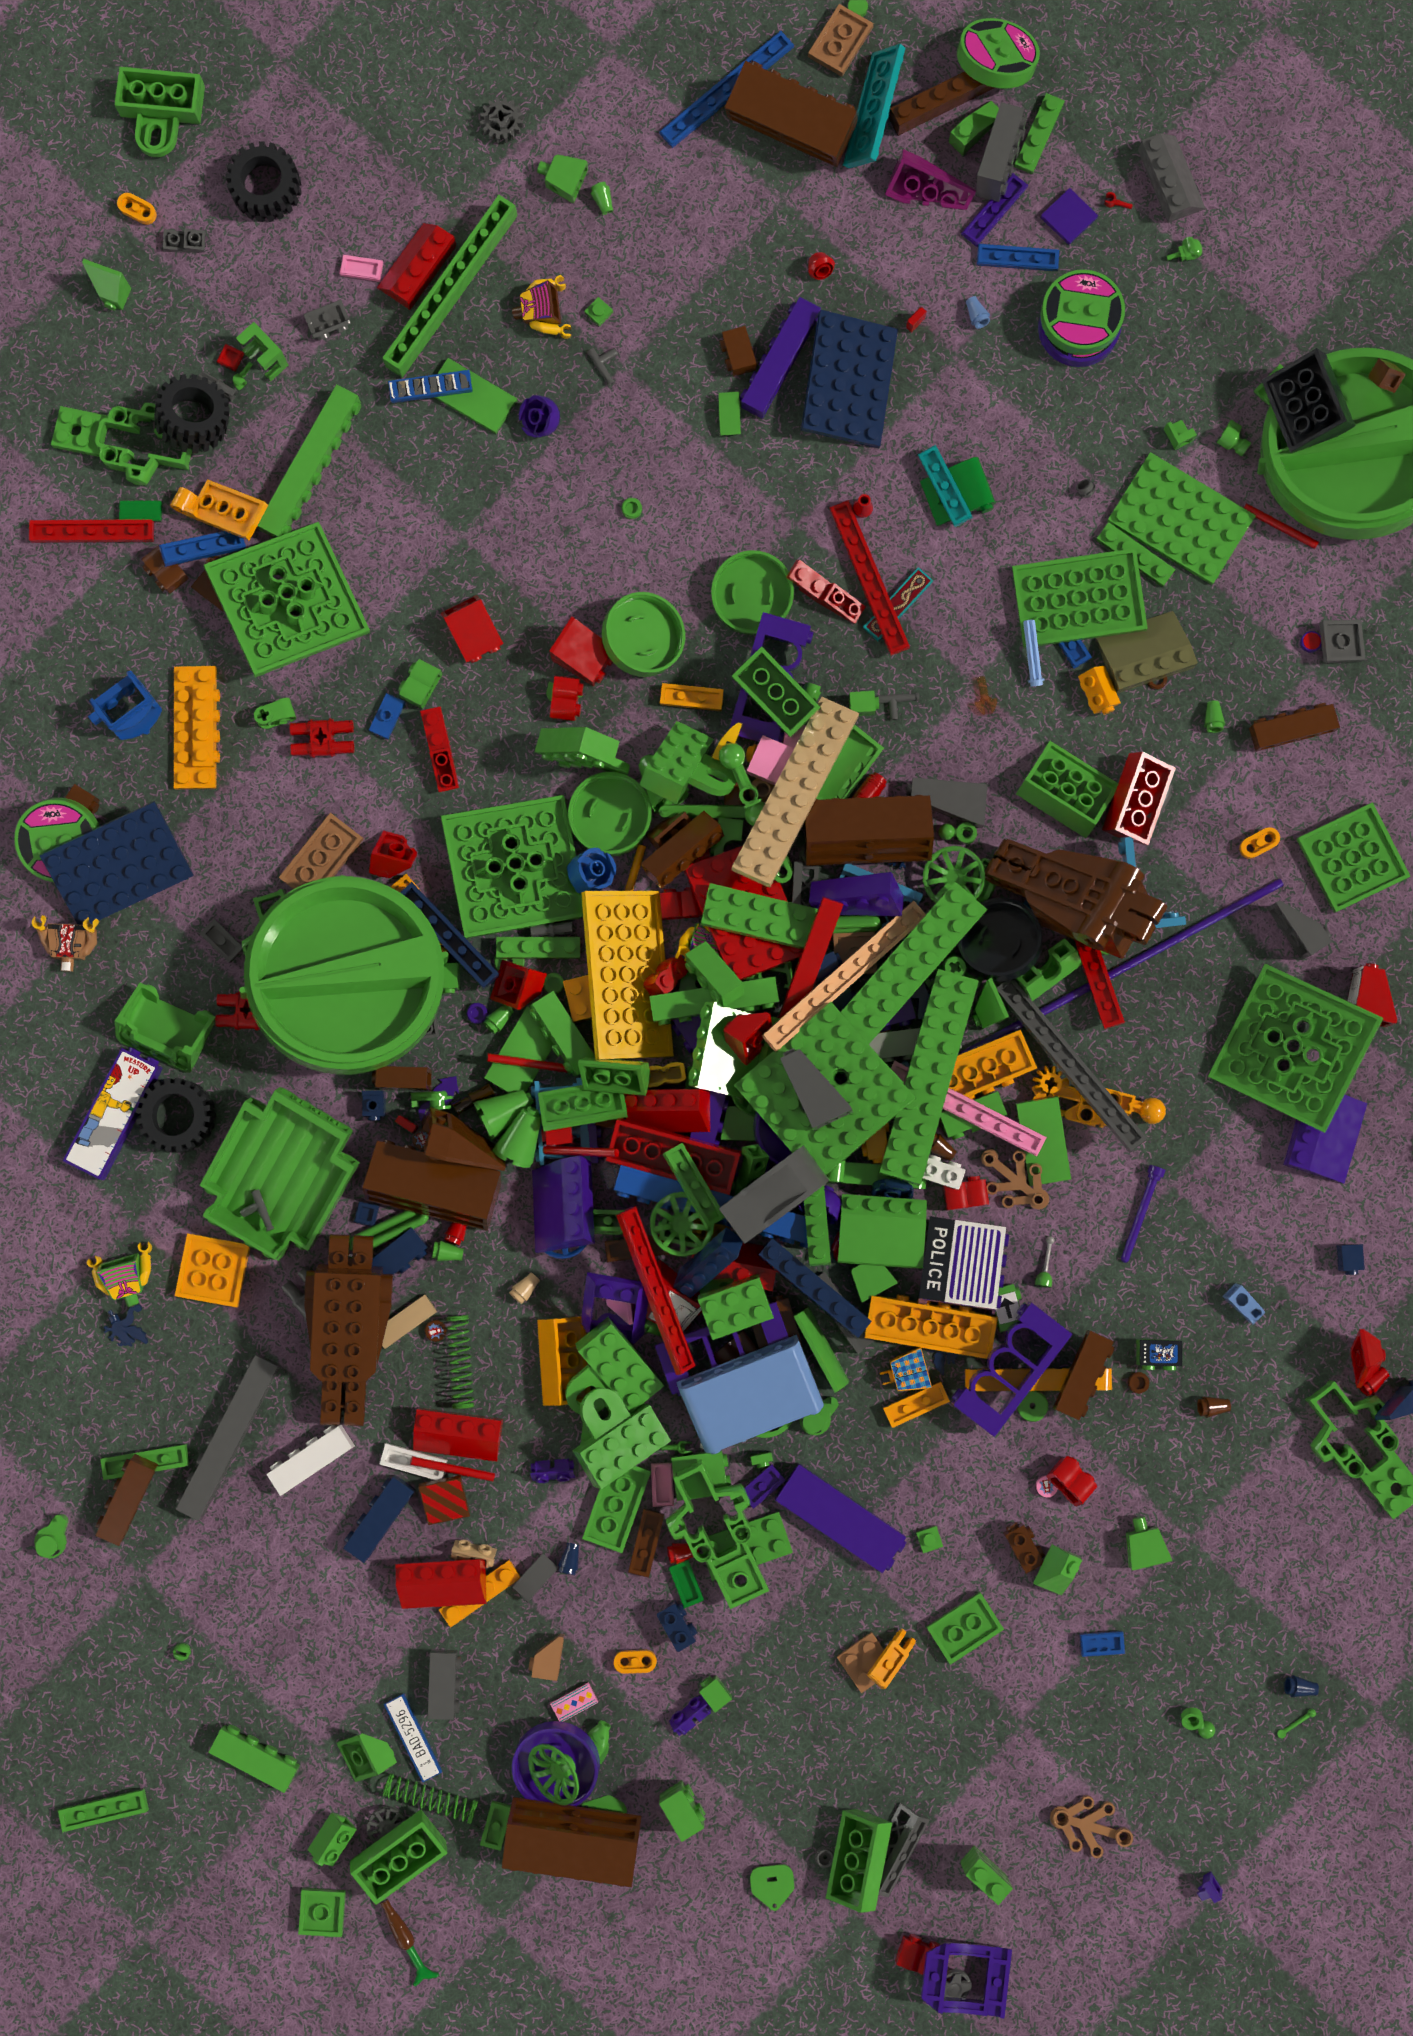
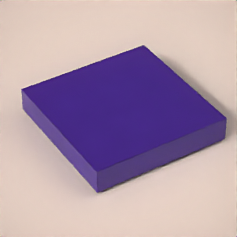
(1069, 216)

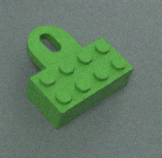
(160, 102)
(580, 748)
(685, 761)
(613, 1366)
(618, 1440)

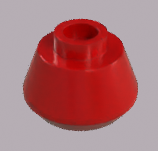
(820, 266)

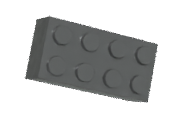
(1001, 152)

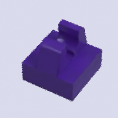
(1210, 1888)

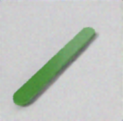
(714, 811)

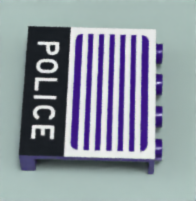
(963, 1263)

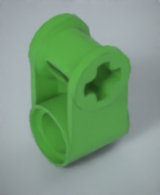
(277, 713)

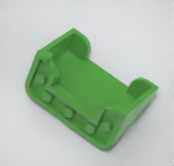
(163, 1029)

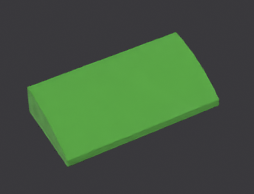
(851, 765)
(524, 1042)
(821, 1349)

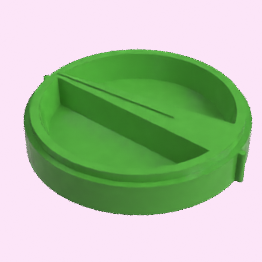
(1362, 478)
(344, 975)

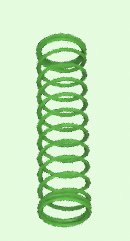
(460, 1405)
(386, 1792)

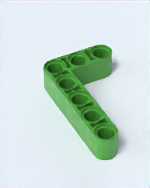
(860, 1174)

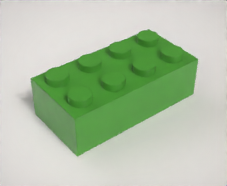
(776, 692)
(398, 1857)
(859, 1860)

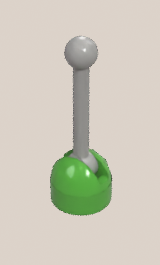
(1044, 1278)

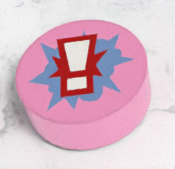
(1045, 1487)

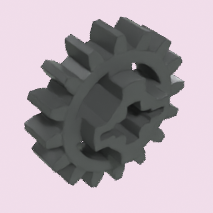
(501, 109)

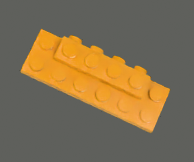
(195, 727)
(992, 1065)
(931, 1326)

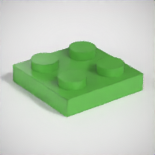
(322, 1912)

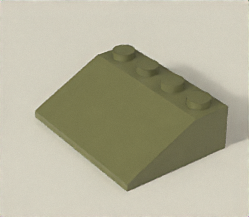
(1147, 655)

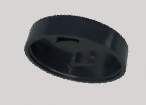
(1002, 941)

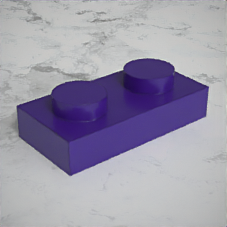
(594, 1134)
(763, 1485)

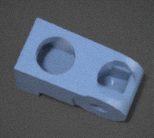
(1244, 1303)

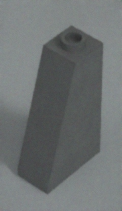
(952, 798)
(816, 1094)

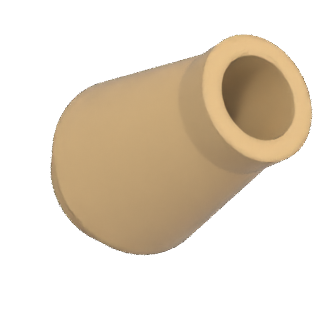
(524, 1288)

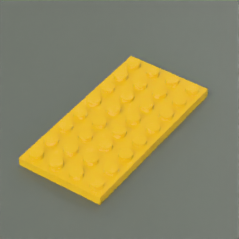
(621, 952)

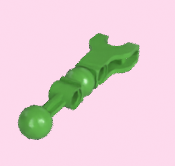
(732, 757)

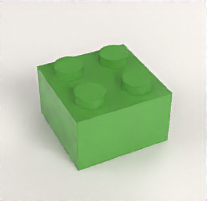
(682, 1811)

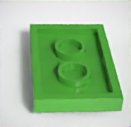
(965, 1628)

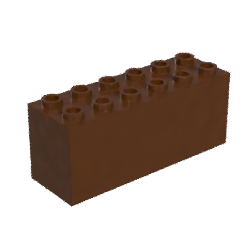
(791, 113)
(869, 830)
(430, 1187)
(571, 1842)

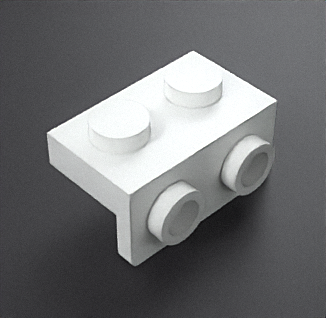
(942, 1173)

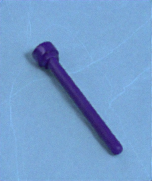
(1154, 1175)

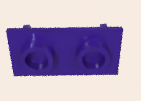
(544, 1472)
(682, 1720)

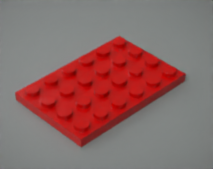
(741, 953)

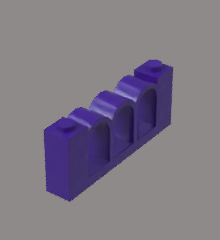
(785, 631)
(1046, 1328)
(773, 1329)

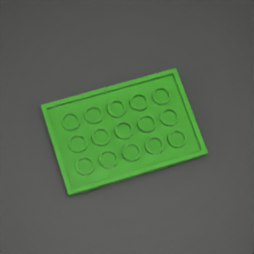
(1181, 518)
(1081, 597)

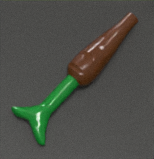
(405, 1942)

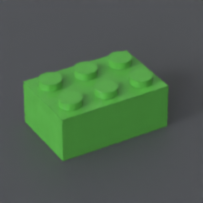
(735, 1306)

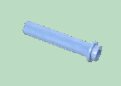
(1032, 653)

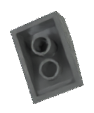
(1300, 930)

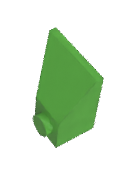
(109, 284)
(989, 1007)
(1058, 1570)
(366, 1756)

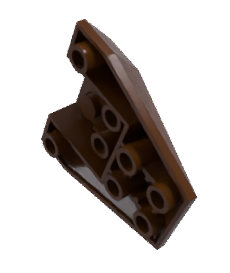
(457, 1142)

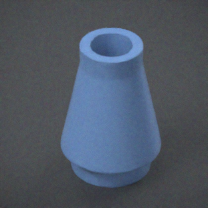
(978, 314)

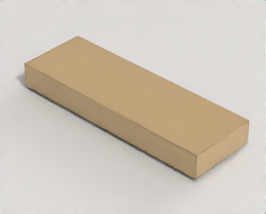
(408, 1320)

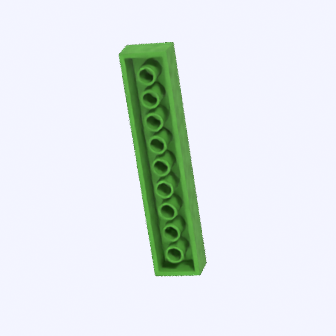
(913, 962)
(929, 1076)

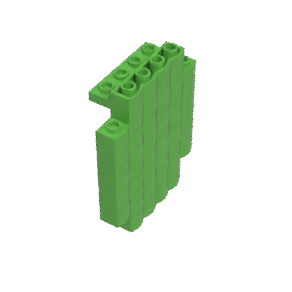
(292, 1159)

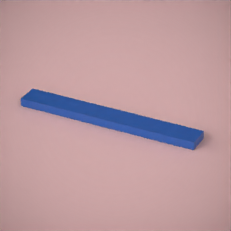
(719, 94)

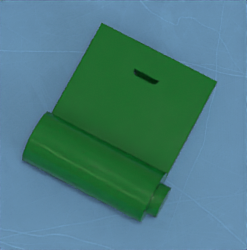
(972, 486)

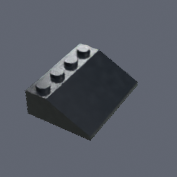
(1308, 401)

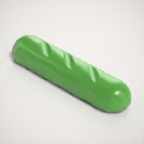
(857, 923)
(393, 1227)

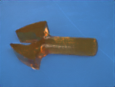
(984, 696)

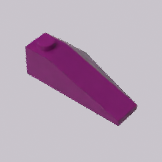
(921, 180)

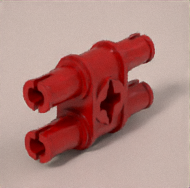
(329, 746)
(240, 1019)

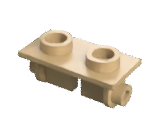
(465, 1550)

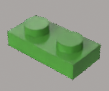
(495, 1825)

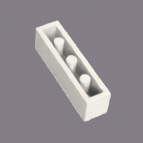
(311, 1459)

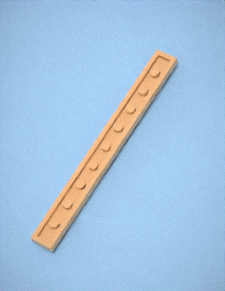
(844, 976)

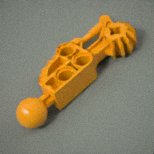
(1150, 1110)

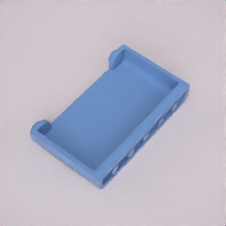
(751, 1395)

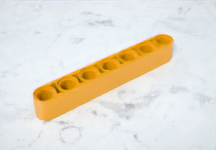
(1050, 1380)

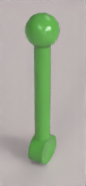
(1282, 1732)

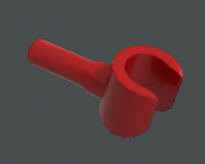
(1115, 202)

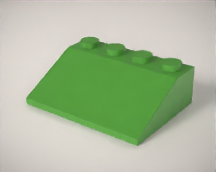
(1067, 789)
(882, 1231)

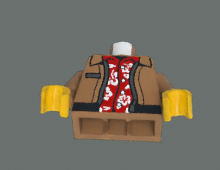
(67, 941)

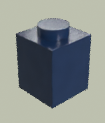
(1350, 1258)

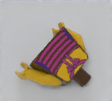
(541, 307)

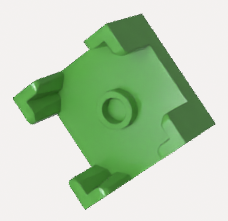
(263, 343)

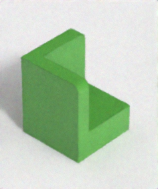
(1178, 434)

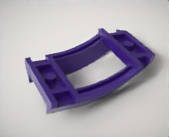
(619, 1290)
(995, 1982)

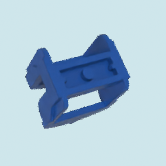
(137, 720)

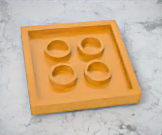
(212, 1270)

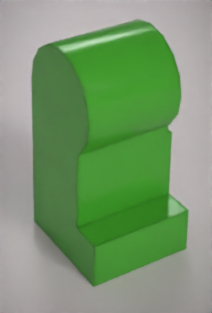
(753, 1164)

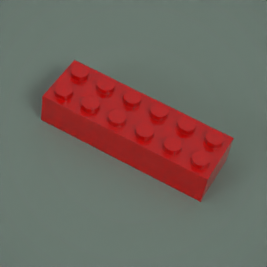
(644, 1147)

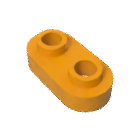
(137, 209)
(1258, 843)
(635, 1661)

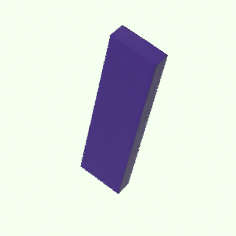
(994, 211)

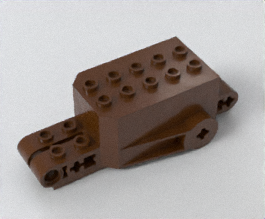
(1080, 895)
(346, 1325)

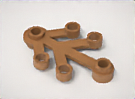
(1018, 1181)
(1087, 1825)

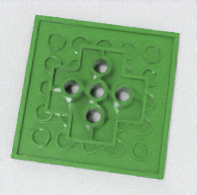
(270, 633)
(488, 899)
(833, 1049)
(1308, 1088)

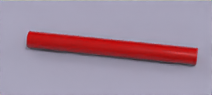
(1282, 526)
(525, 1062)
(583, 1151)
(450, 1468)

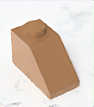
(547, 1660)

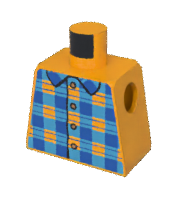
(908, 1371)

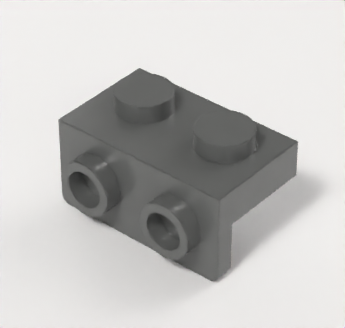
(327, 319)

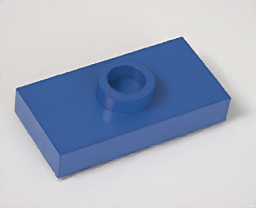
(387, 716)
(1102, 1643)

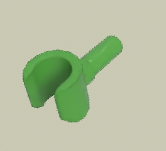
(238, 379)
(678, 1447)

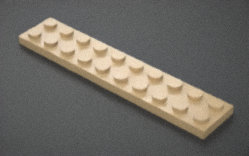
(795, 792)

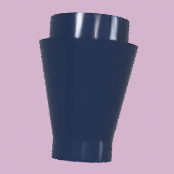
(569, 1561)
(1300, 1687)

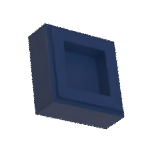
(366, 1213)

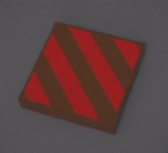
(444, 1500)

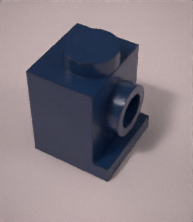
(379, 1098)

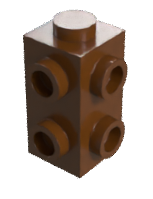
(1024, 1549)

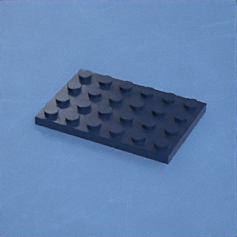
(849, 379)
(117, 864)

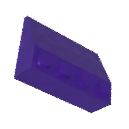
(1328, 1152)
(563, 1204)

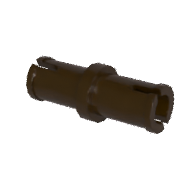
(467, 1101)

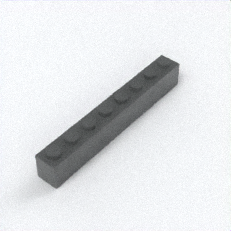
(228, 1437)

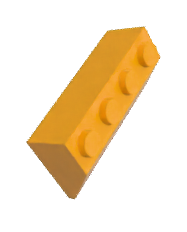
(559, 1357)

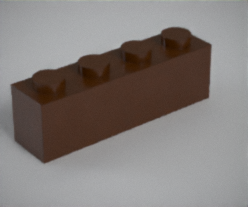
(1294, 727)
(682, 849)
(1083, 1375)
(126, 1500)

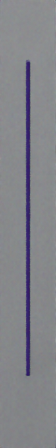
(1136, 960)

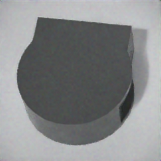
(774, 1194)

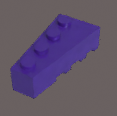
(861, 894)

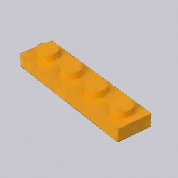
(495, 1583)

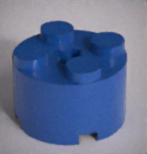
(591, 870)

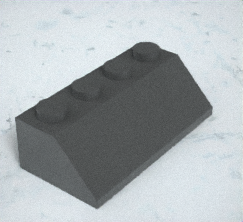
(1170, 176)

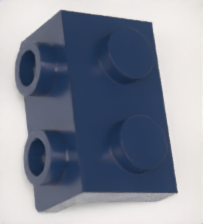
(676, 1626)

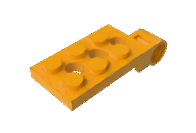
(193, 507)

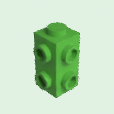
(331, 1840)

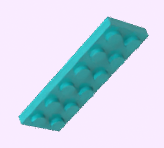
(874, 106)

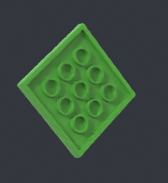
(1353, 857)

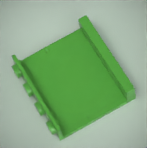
(714, 1062)

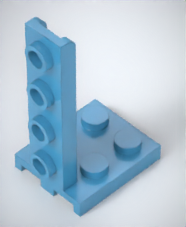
(1126, 849)

